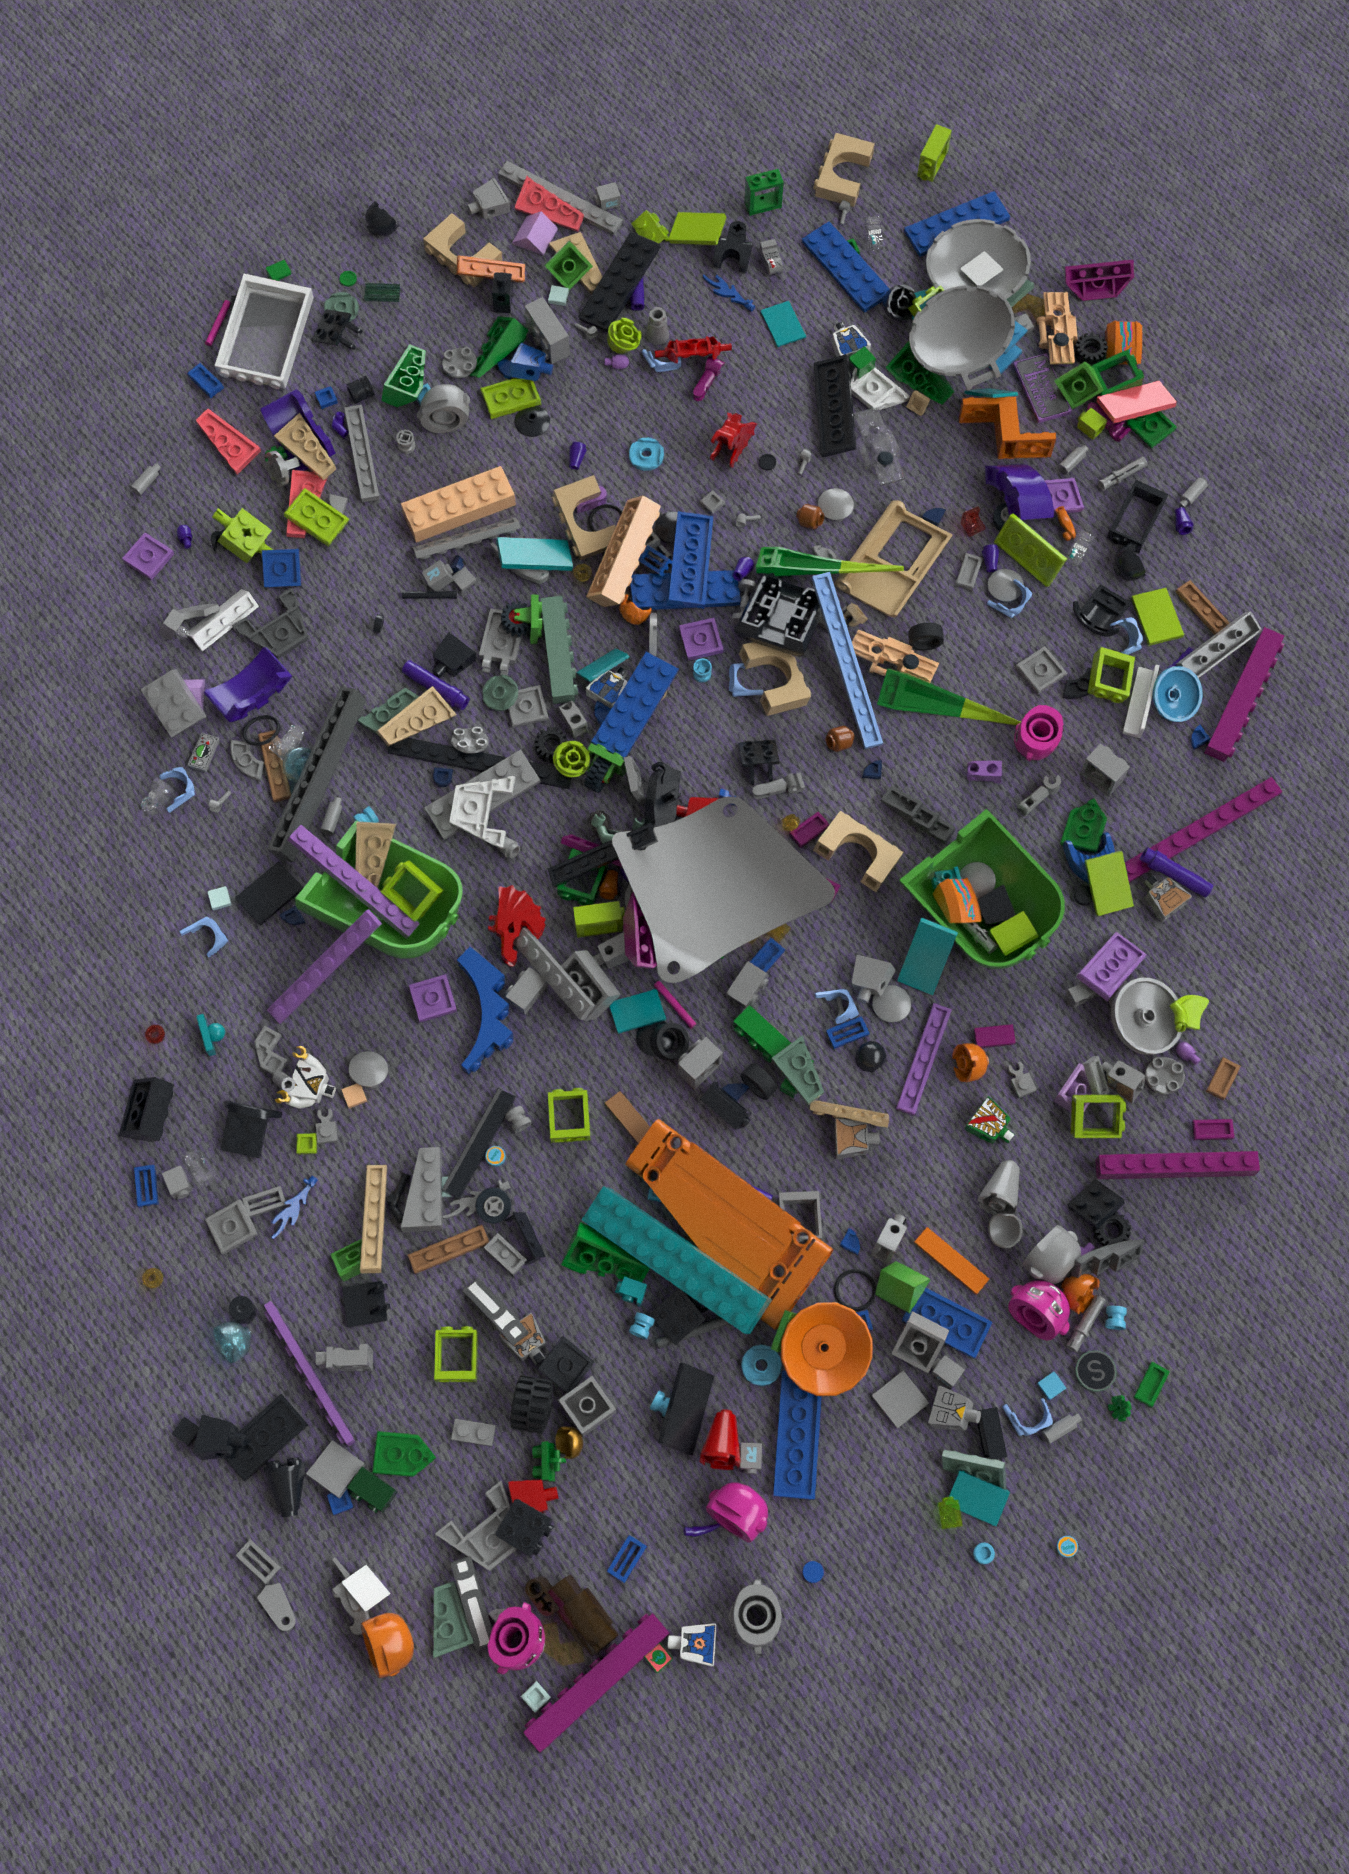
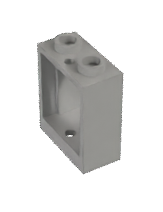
(809, 1197)

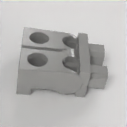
(346, 1359)

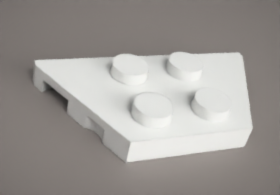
(877, 390)

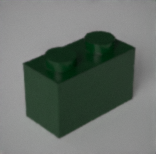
(372, 1490)

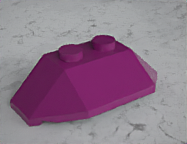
(1099, 279)
(637, 936)

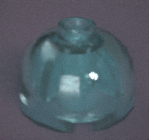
(294, 762)
(233, 1340)

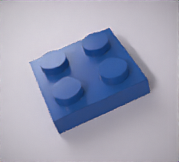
(281, 568)

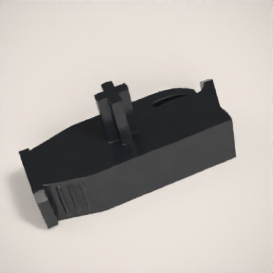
(662, 795)

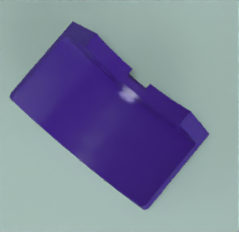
(284, 410)
(1024, 490)
(250, 687)

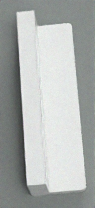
(220, 622)
(1140, 702)

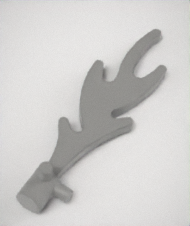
(470, 1202)

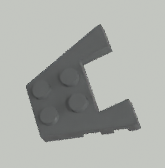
(280, 634)

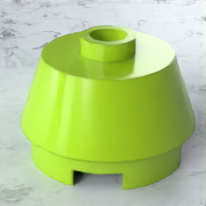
(623, 336)
(571, 759)

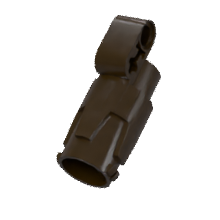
(576, 1609)

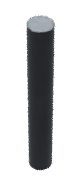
(429, 594)

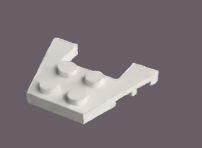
(472, 808)

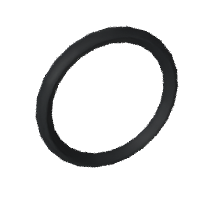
(598, 508)
(256, 719)
(868, 1277)

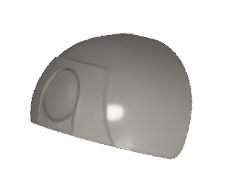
(1005, 1230)

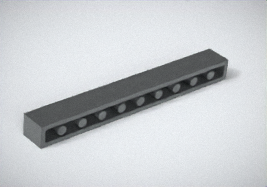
(317, 771)

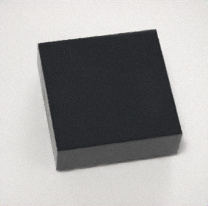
(186, 1431)

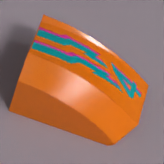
(1122, 337)
(958, 901)

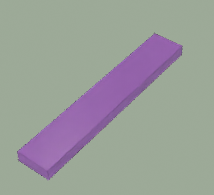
(923, 1059)

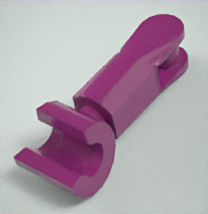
(712, 369)
(1116, 430)

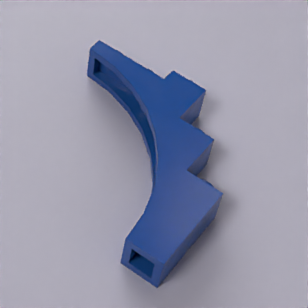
(492, 1032)

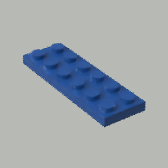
(984, 207)
(846, 266)
(690, 560)
(653, 590)
(635, 705)
(796, 1442)

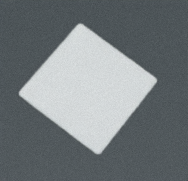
(981, 269)
(365, 1588)

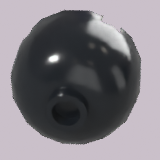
(379, 220)
(897, 302)
(1129, 564)

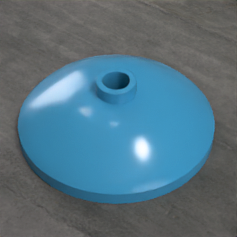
(1185, 691)

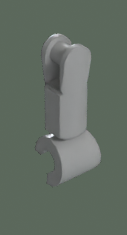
(792, 783)
(1039, 795)

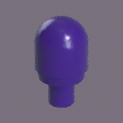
(185, 535)

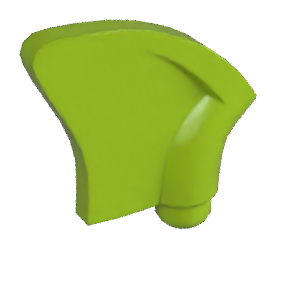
(1188, 1012)

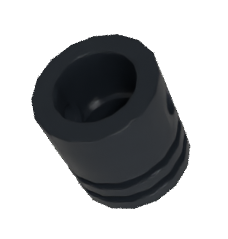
(360, 389)
(242, 1310)

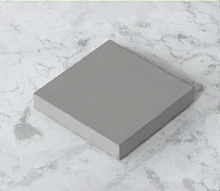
(1041, 670)
(528, 707)
(635, 780)
(231, 1227)
(900, 1399)
(335, 1469)

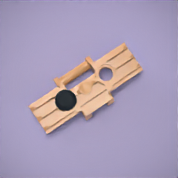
(1064, 327)
(893, 652)

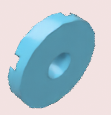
(646, 463)
(757, 1377)

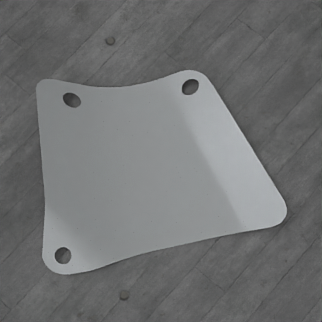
(717, 884)

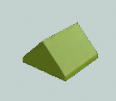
(1013, 933)

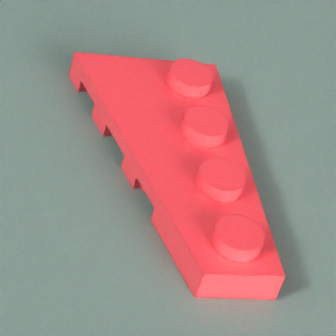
(536, 198)
(230, 443)
(299, 481)

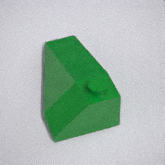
(504, 337)
(911, 372)
(406, 379)
(596, 1253)

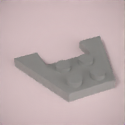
(482, 1541)

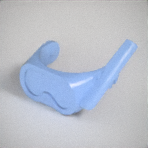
(658, 365)
(1026, 595)
(1134, 634)
(734, 685)
(179, 773)
(220, 938)
(851, 1011)
(1026, 1431)

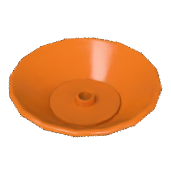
(847, 1351)

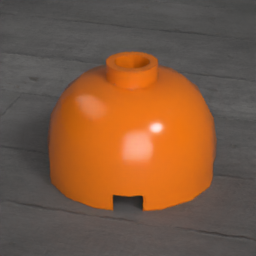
(971, 1062)
(1080, 1291)

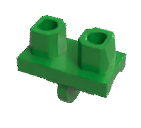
(550, 1461)

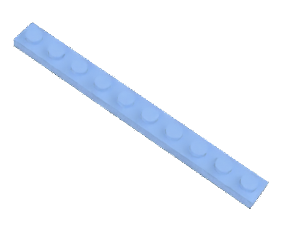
(847, 660)

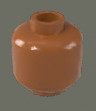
(810, 516)
(839, 738)

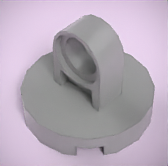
(278, 468)

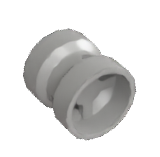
(405, 441)
(518, 1119)

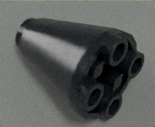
(286, 1484)

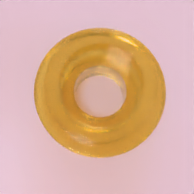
(582, 576)
(790, 822)
(158, 1280)

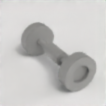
(746, 586)

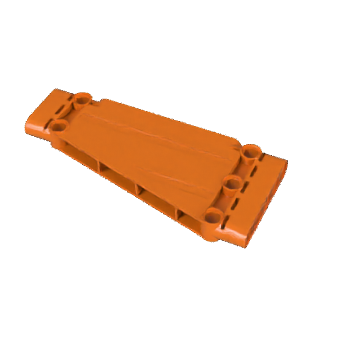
(730, 1219)

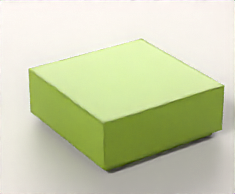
(306, 1143)

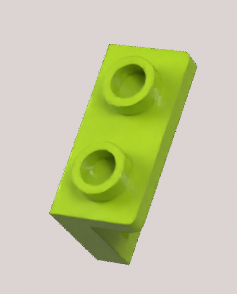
(650, 228)

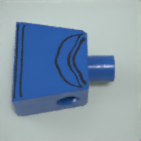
(529, 363)

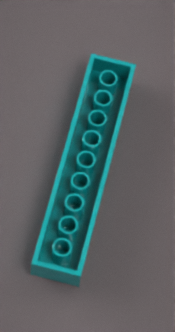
(677, 1260)

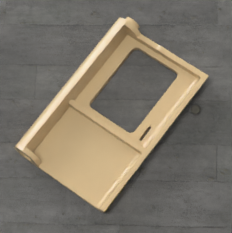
(891, 589)

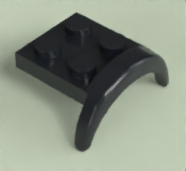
(1101, 610)
(246, 1128)

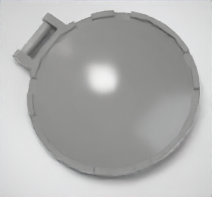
(968, 240)
(963, 332)

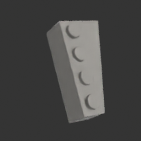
(424, 1199)

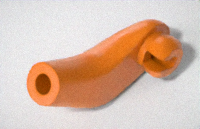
(1066, 523)

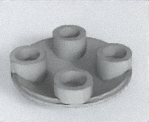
(459, 362)
(836, 504)
(1002, 585)
(470, 740)
(980, 876)
(892, 1005)
(368, 1069)
(1164, 1075)

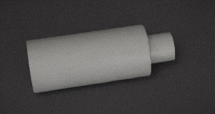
(1073, 459)
(145, 479)
(1193, 492)
(331, 816)
(283, 1081)
(1061, 1428)

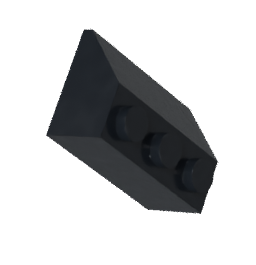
(146, 1109)

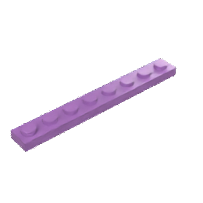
(352, 881)
(324, 966)
(312, 1380)

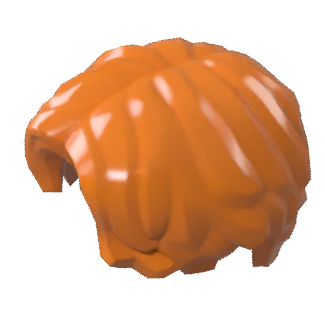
(632, 613)

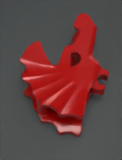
(734, 435)
(515, 911)

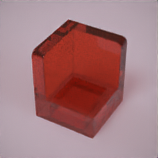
(971, 522)

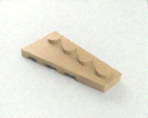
(593, 276)
(303, 444)
(418, 716)
(372, 849)
(856, 1114)

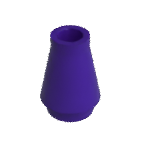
(576, 454)
(1183, 522)
(990, 555)
(743, 567)

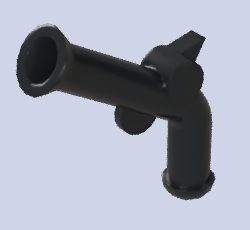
(398, 1197)

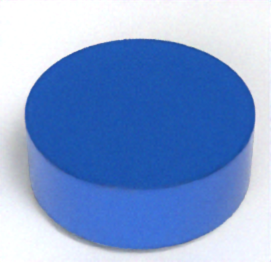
(813, 1572)

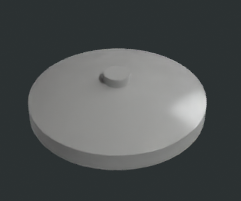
(1144, 1017)

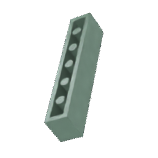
(558, 649)

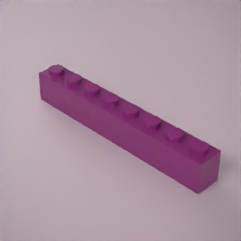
(1244, 694)
(1177, 1165)
(596, 1682)

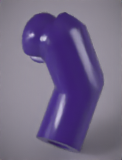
(337, 424)

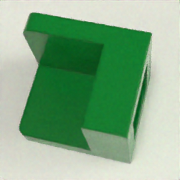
(278, 271)
(863, 361)

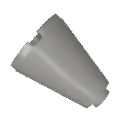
(1002, 1190)

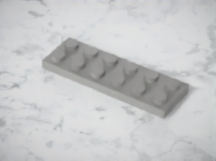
(514, 765)

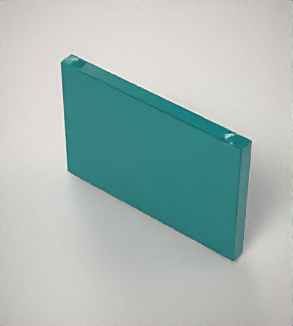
(783, 323)
(991, 393)
(602, 664)
(637, 1011)
(979, 1497)

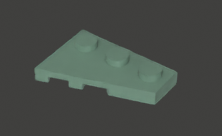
(384, 713)
(798, 1069)
(983, 1468)
(450, 1622)

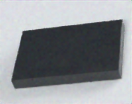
(269, 893)

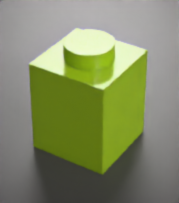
(1091, 423)

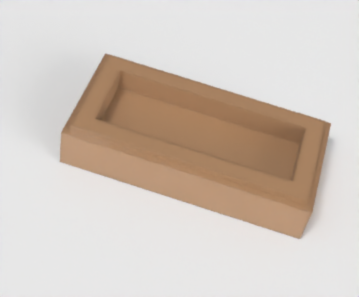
(1223, 1078)

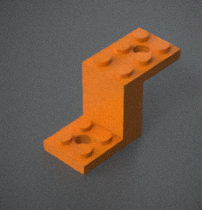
(1005, 418)

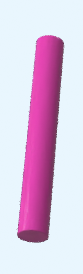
(217, 324)
(675, 1005)

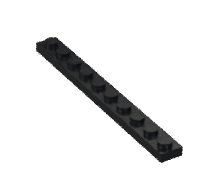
(472, 761)

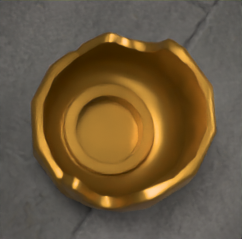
(569, 1442)

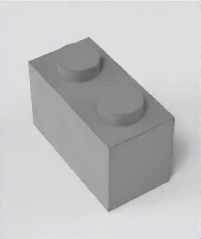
(748, 984)
(526, 990)

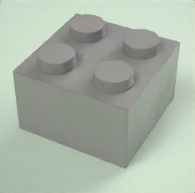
(1105, 769)
(699, 1062)
(920, 1342)
(587, 1406)

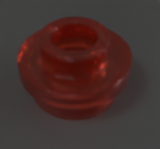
(155, 1028)

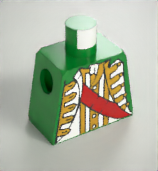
(990, 1123)

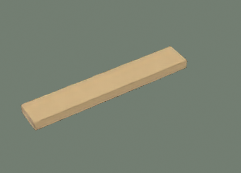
(373, 1219)

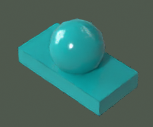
(213, 1033)

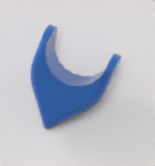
(1076, 859)

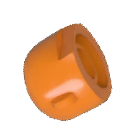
(387, 1643)

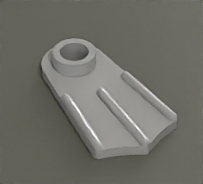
(277, 1606)

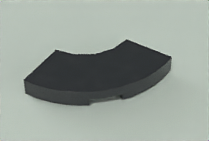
(1079, 687)

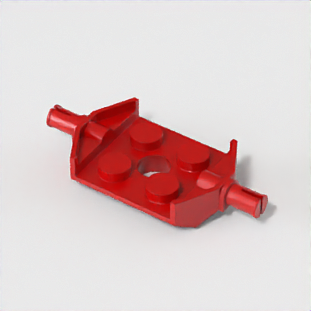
(691, 347)

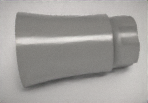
(657, 328)

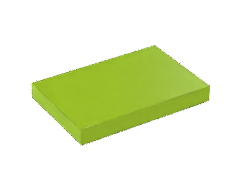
(697, 228)
(510, 396)
(316, 517)
(1157, 616)
(1109, 883)

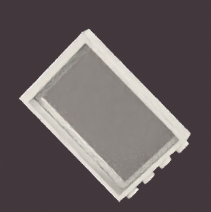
(264, 331)

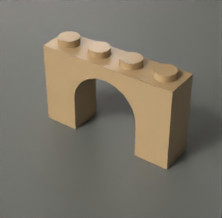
(842, 149)
(442, 238)
(567, 499)
(784, 698)
(845, 830)

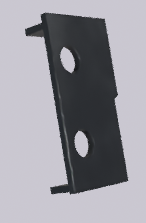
(528, 1234)

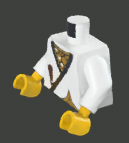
(310, 1082)

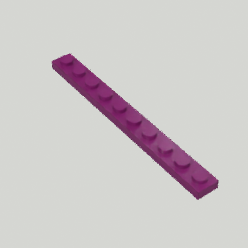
(1207, 825)

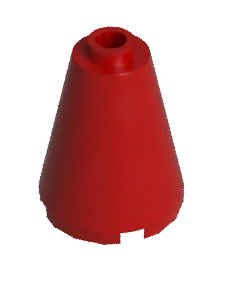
(722, 1442)

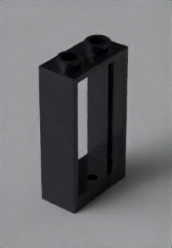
(1148, 494)

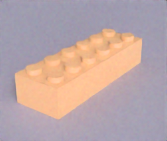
(458, 504)
(624, 551)

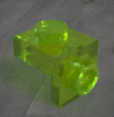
(950, 1513)

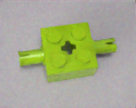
(233, 536)

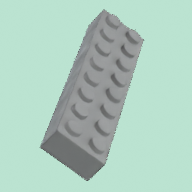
(1221, 644)

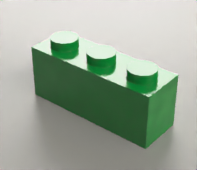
(760, 1033)

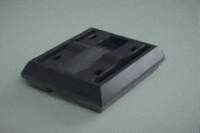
(780, 615)

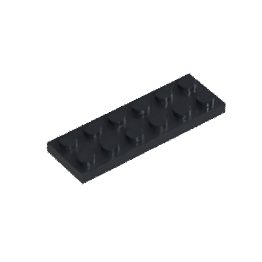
(619, 281)
(834, 406)

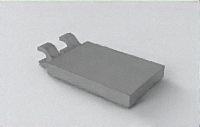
(498, 644)

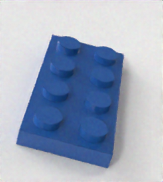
(965, 1327)

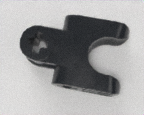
(734, 247)

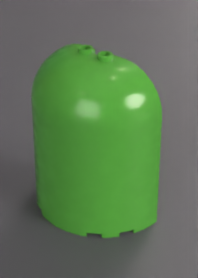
(1024, 880)
(337, 907)

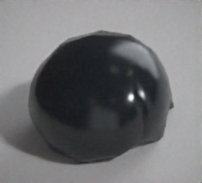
(870, 1056)

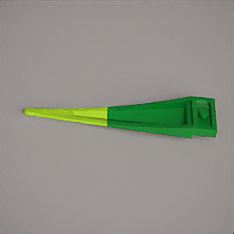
(790, 562)
(913, 694)

